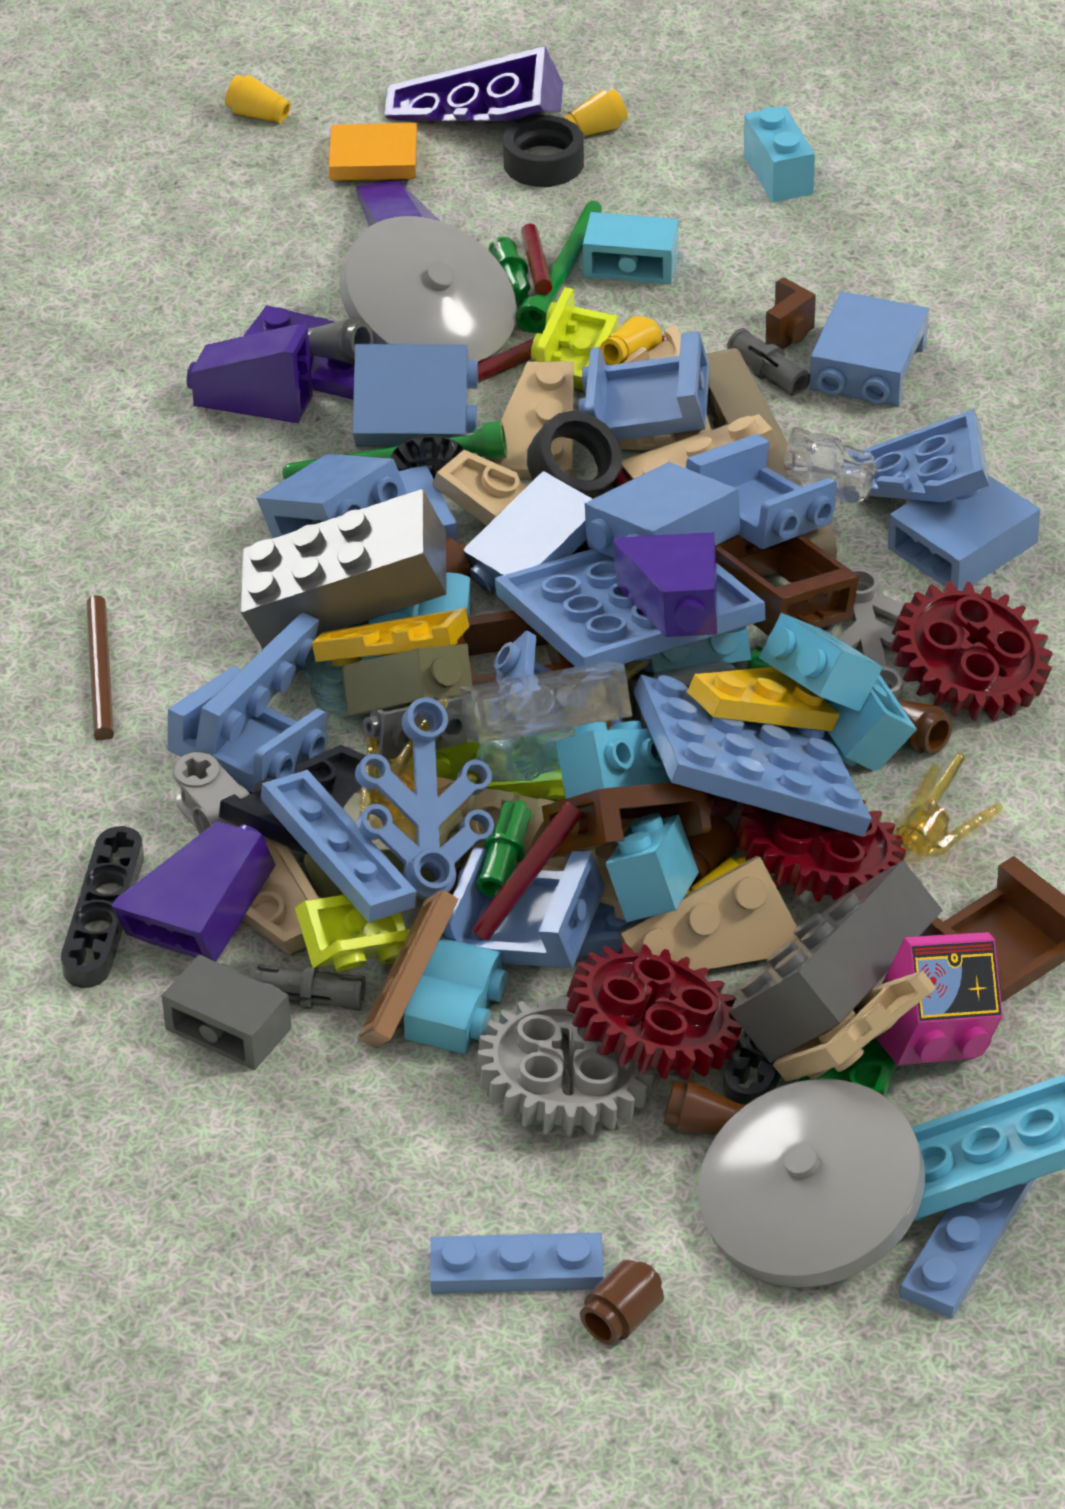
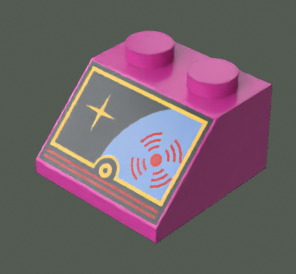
(960, 1012)

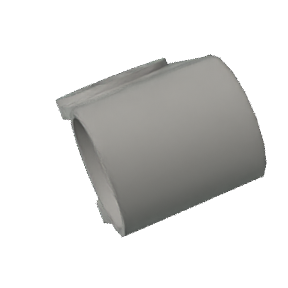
(202, 787)

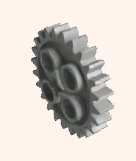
(524, 1069)

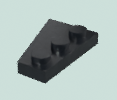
(331, 769)

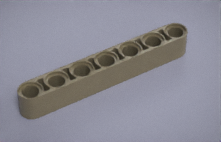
(737, 395)

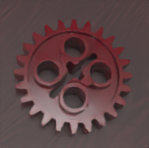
(971, 650)
(817, 855)
(677, 1033)

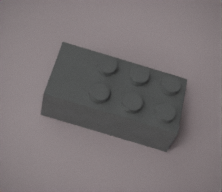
(346, 568)
(833, 961)

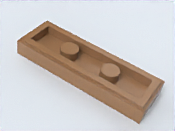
(408, 969)

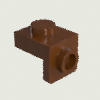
(791, 316)

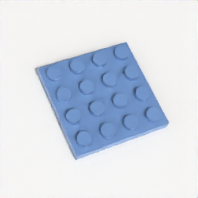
(593, 622)
(750, 762)

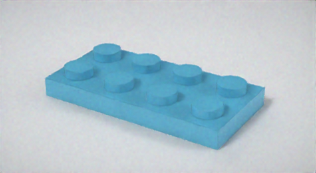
(992, 1146)

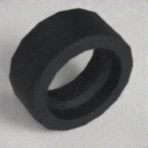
(543, 169)
(587, 431)

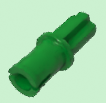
(513, 265)
(504, 847)

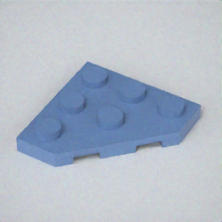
(932, 462)

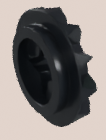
(426, 450)

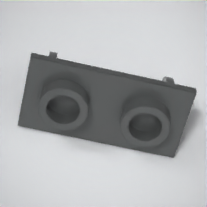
(388, 729)

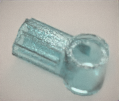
(523, 756)

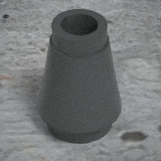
(338, 339)

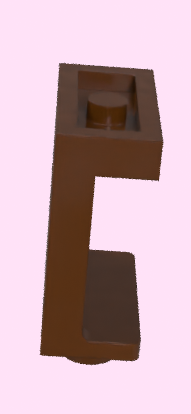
(606, 807)
(1024, 920)

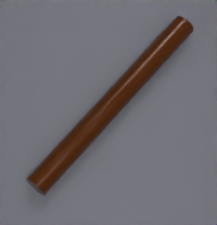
(100, 668)

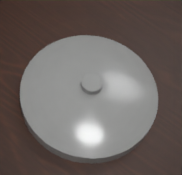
(428, 286)
(812, 1183)

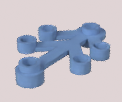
(424, 807)

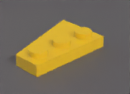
(390, 637)
(762, 697)

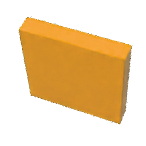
(373, 151)

